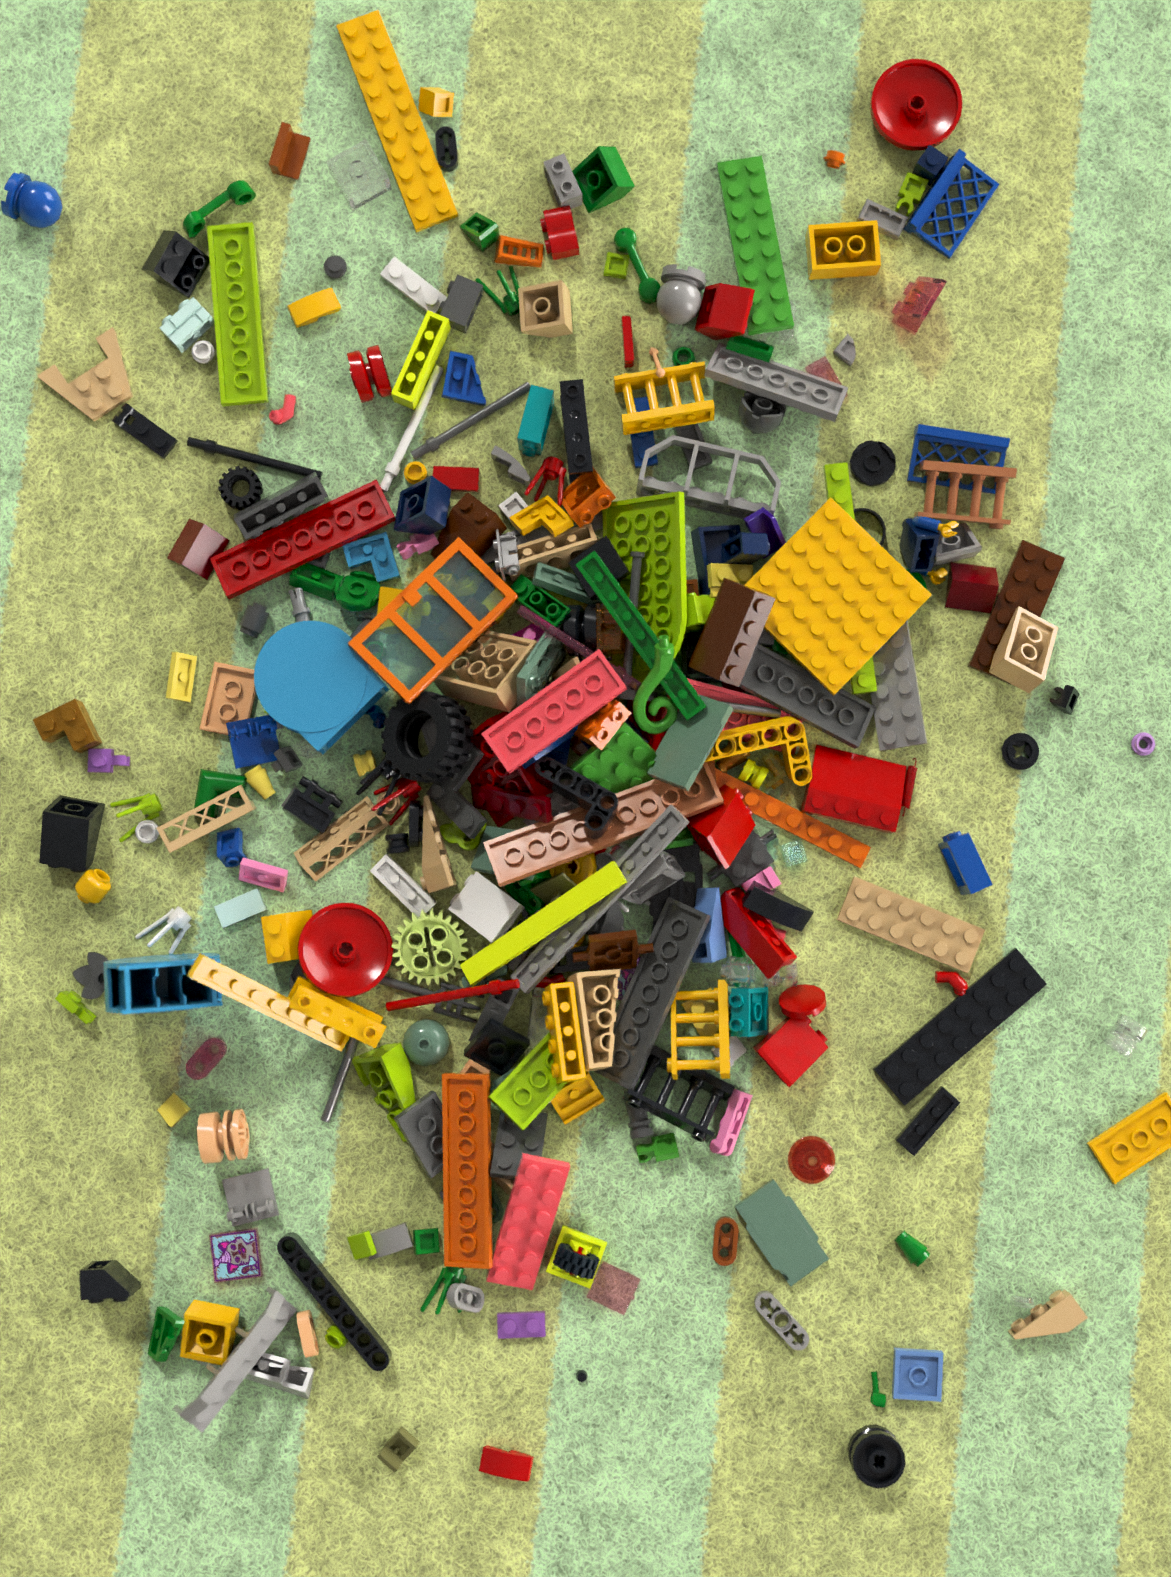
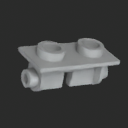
(503, 546)

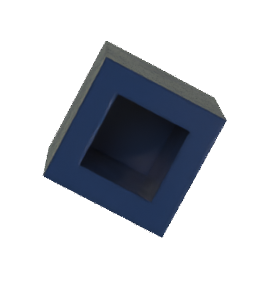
(930, 164)

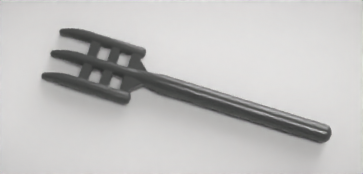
(421, 991)

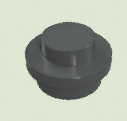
(335, 267)

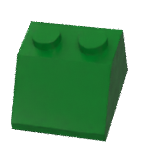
(602, 178)

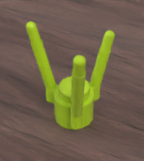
(148, 805)

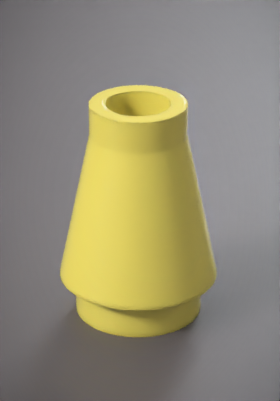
(259, 781)

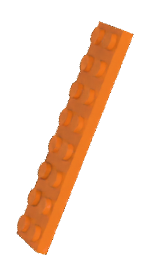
(467, 1170)

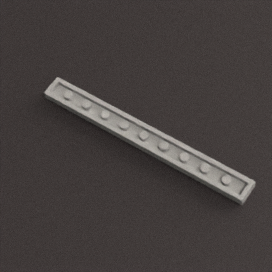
(631, 864)

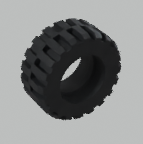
(451, 743)

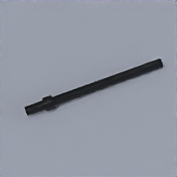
(211, 447)

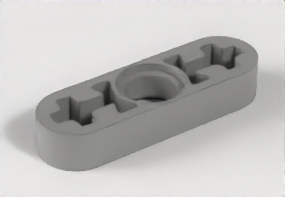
(798, 1329)

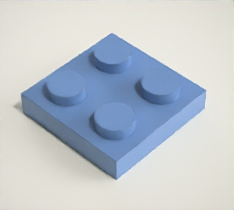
(917, 1374)

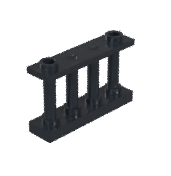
(575, 428)
(697, 1080)

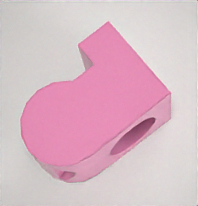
(765, 877)

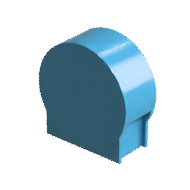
(315, 682)
(156, 984)

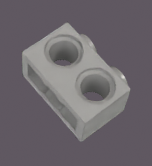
(562, 182)

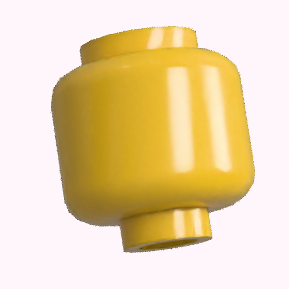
(93, 886)

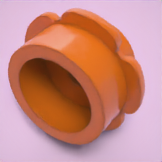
(834, 159)

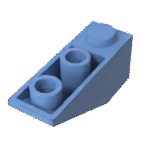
(712, 944)

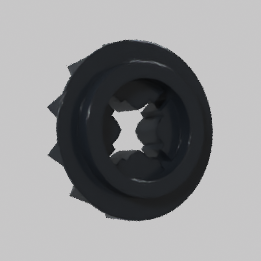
(1031, 751)

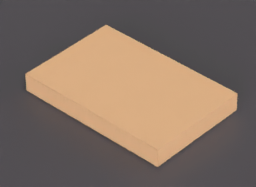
(228, 697)

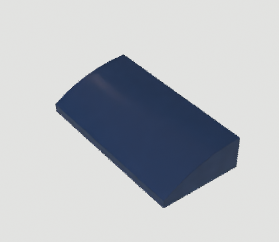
(708, 549)

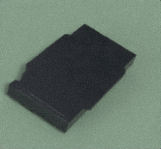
(681, 890)

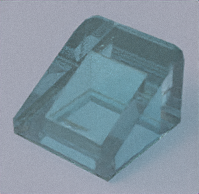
(793, 853)

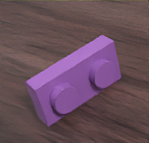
(521, 1324)

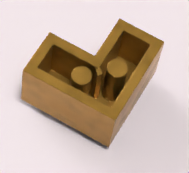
(69, 720)

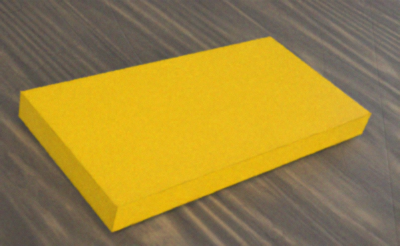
(1134, 1139)

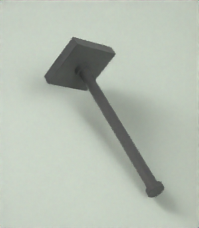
(630, 694)

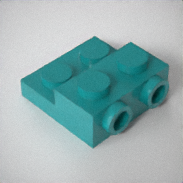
(748, 1012)

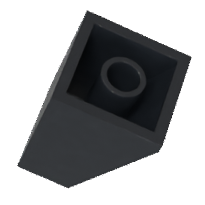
(70, 833)

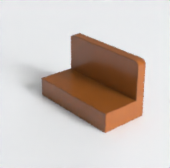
(289, 152)

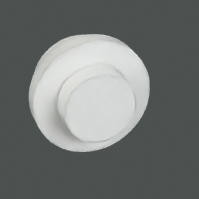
(203, 352)
(146, 831)

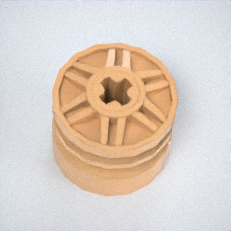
(223, 1135)

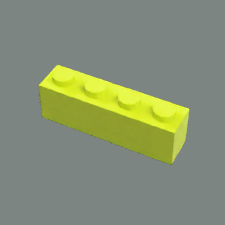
(421, 360)

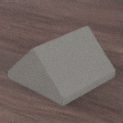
(957, 547)

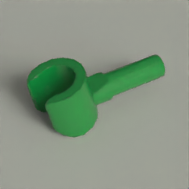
(877, 1399)

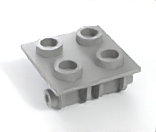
(250, 1197)

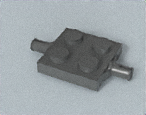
(749, 860)

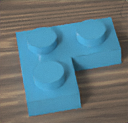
(375, 551)

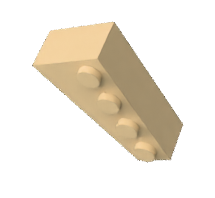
(596, 1005)

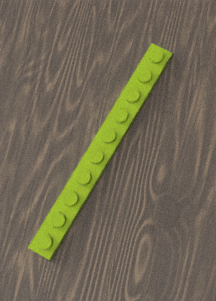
(839, 489)

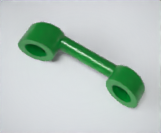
(238, 191)
(625, 242)

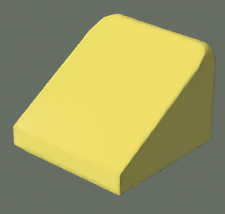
(173, 1110)

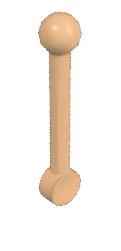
(654, 352)

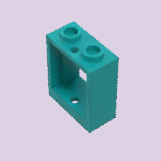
(535, 421)

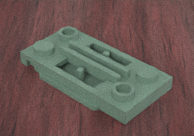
(539, 666)
(689, 744)
(781, 1232)

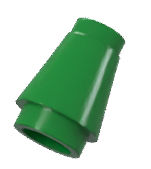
(912, 1249)

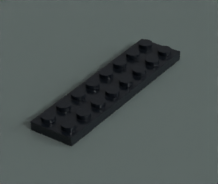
(959, 1026)

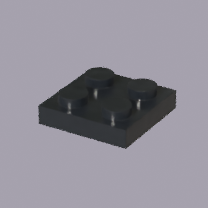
(496, 1047)

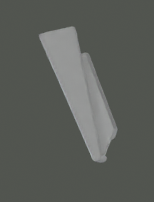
(278, 1373)

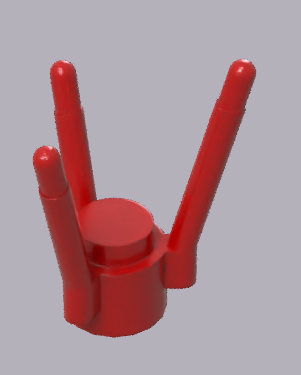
(551, 469)
(406, 788)

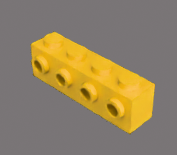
(564, 1032)

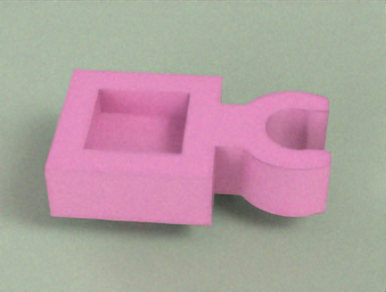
(418, 543)

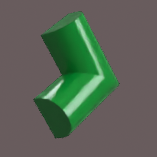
(214, 784)

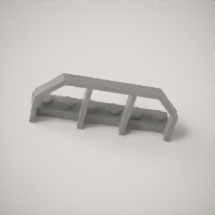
(704, 500)
(239, 1363)

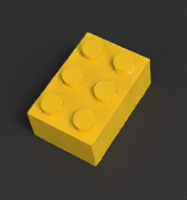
(842, 250)

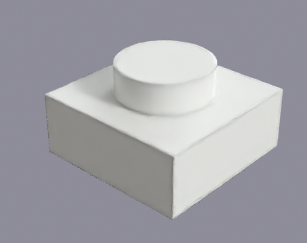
(512, 505)

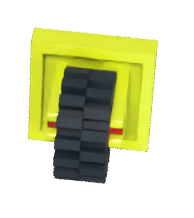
(576, 1256)

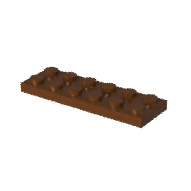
(1025, 585)

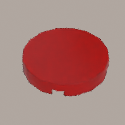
(802, 1001)

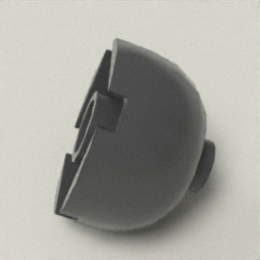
(760, 413)

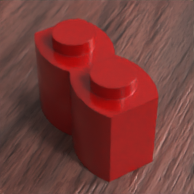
(561, 233)

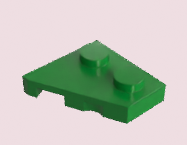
(164, 1333)

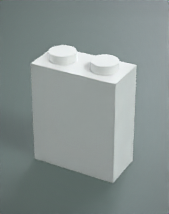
(485, 907)

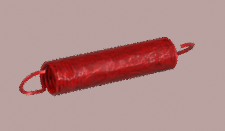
(908, 786)

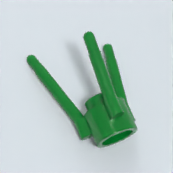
(511, 300)
(450, 1276)

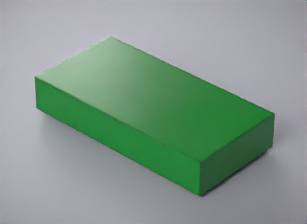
(750, 347)

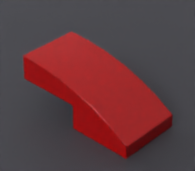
(506, 1464)

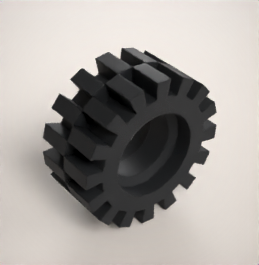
(231, 478)

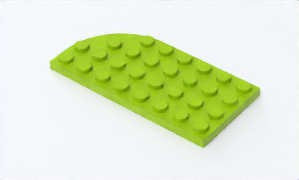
(658, 529)

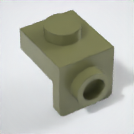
(398, 1449)

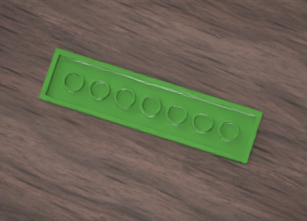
(755, 243)

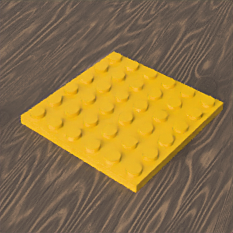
(835, 596)

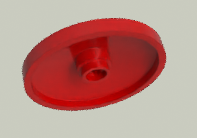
(916, 104)
(345, 950)

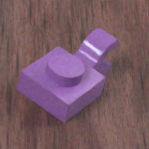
(104, 759)

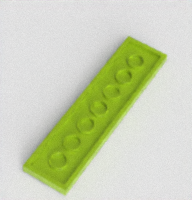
(237, 314)

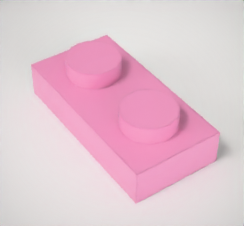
(263, 875)

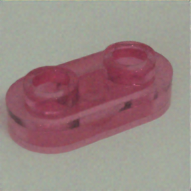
(206, 1058)

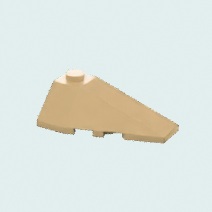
(435, 860)

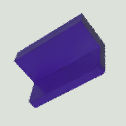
(764, 522)

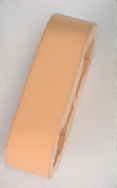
(307, 1333)

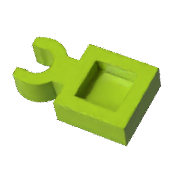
(911, 192)
(71, 1002)

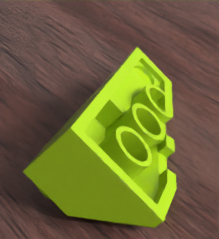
(390, 1077)

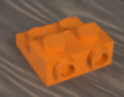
(586, 497)
(602, 724)

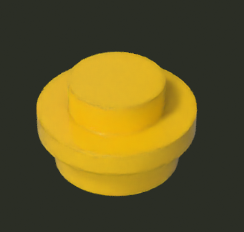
(415, 472)

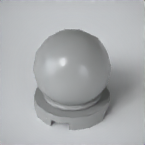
(680, 295)

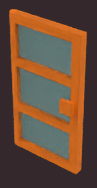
(433, 620)

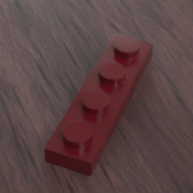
(512, 802)

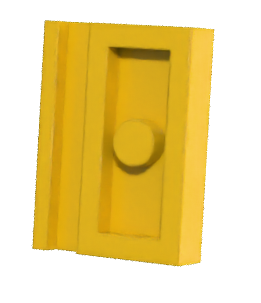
(577, 1098)

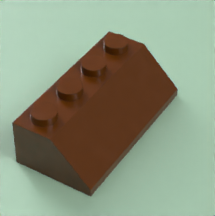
(731, 632)

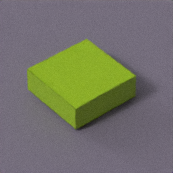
(616, 265)
(361, 1245)

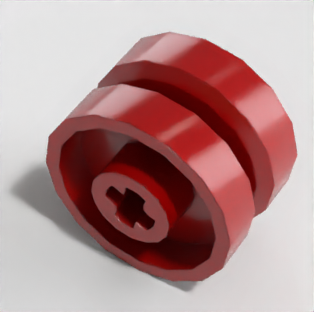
(370, 373)

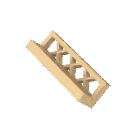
(206, 828)
(338, 835)

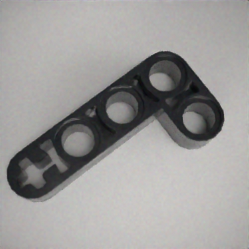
(573, 790)

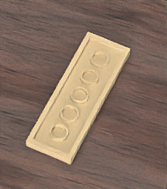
(910, 924)

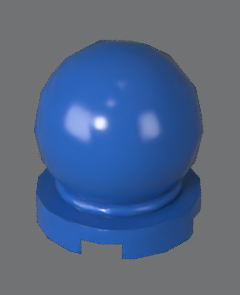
(32, 201)

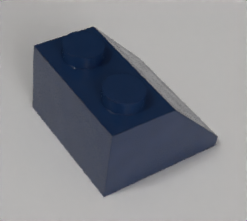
(423, 507)

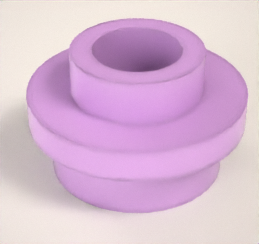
(1150, 744)

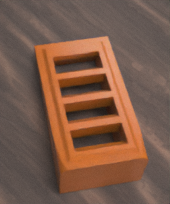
(508, 258)

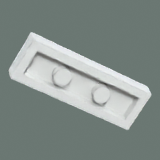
(412, 285)
(402, 885)

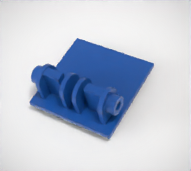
(253, 741)

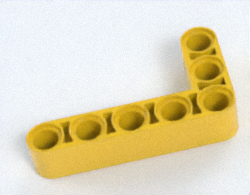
(779, 737)

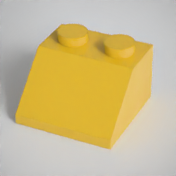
(282, 934)
(209, 1332)

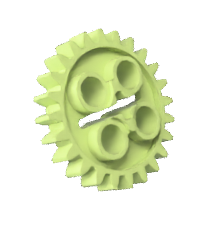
(409, 950)

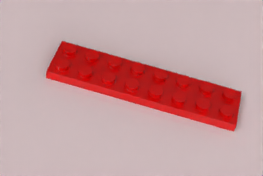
(302, 539)

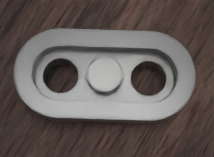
(465, 1297)

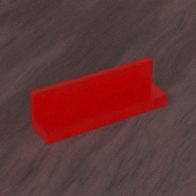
(754, 934)

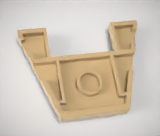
(100, 387)

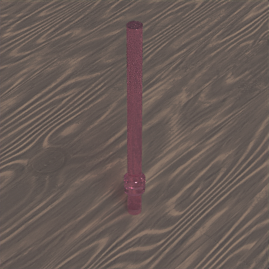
(573, 644)

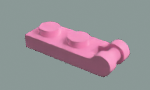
(731, 1123)

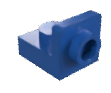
(230, 847)

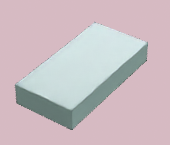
(240, 908)

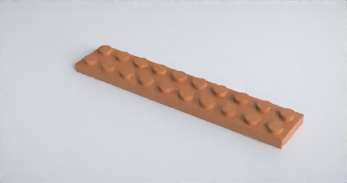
(564, 839)

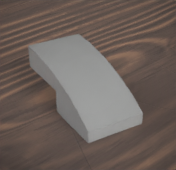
(515, 470)
(391, 1240)

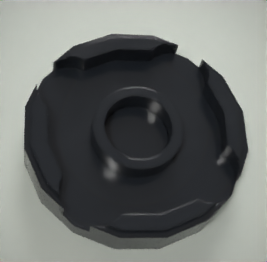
(867, 469)

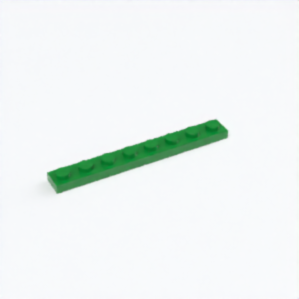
(638, 632)

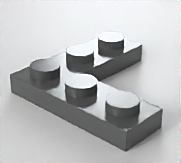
(453, 803)

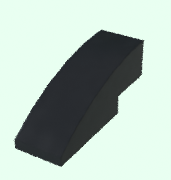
(776, 906)

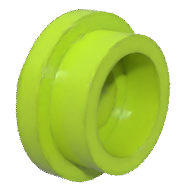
(335, 1337)

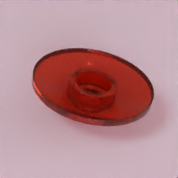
(811, 1147)

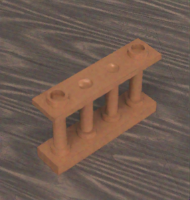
(978, 474)

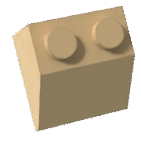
(545, 309)

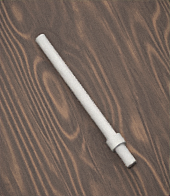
(392, 469)

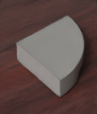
(846, 350)

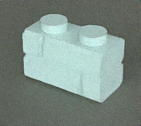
(186, 324)

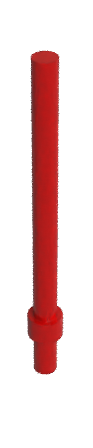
(494, 987)

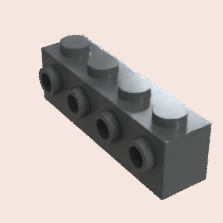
(280, 505)

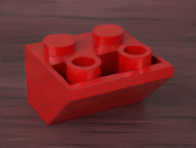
(724, 311)

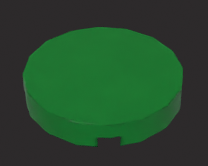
(357, 591)

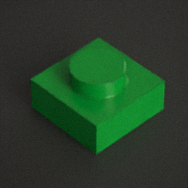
(426, 1241)

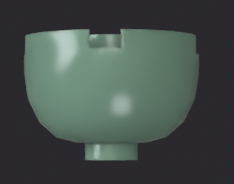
(426, 1042)

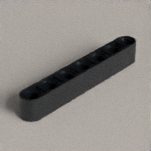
(336, 1313)

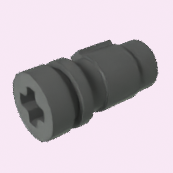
(638, 1122)

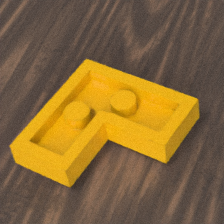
(544, 513)

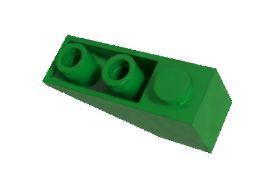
(539, 601)

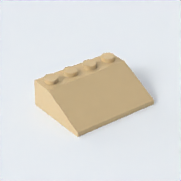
(487, 671)

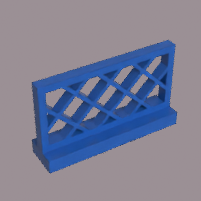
(934, 196)
(956, 438)

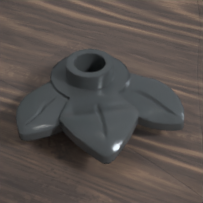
(91, 976)

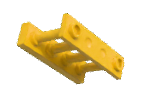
(667, 417)
(337, 1012)
(721, 1040)

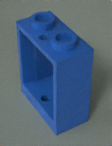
(964, 863)

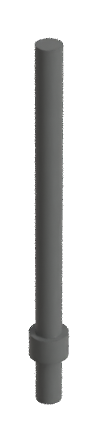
(433, 444)

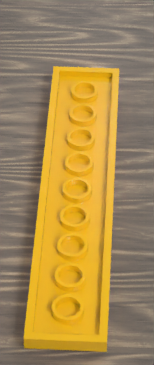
(397, 121)

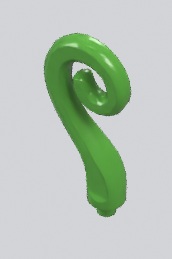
(663, 661)

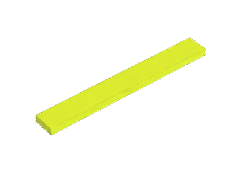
(543, 923)

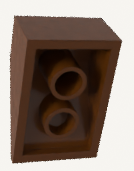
(472, 524)

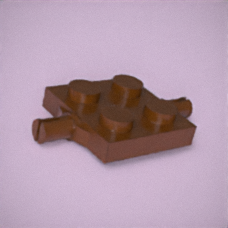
(613, 951)

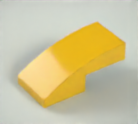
(310, 308)

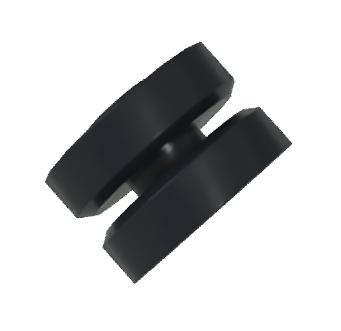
(581, 626)
(878, 1470)

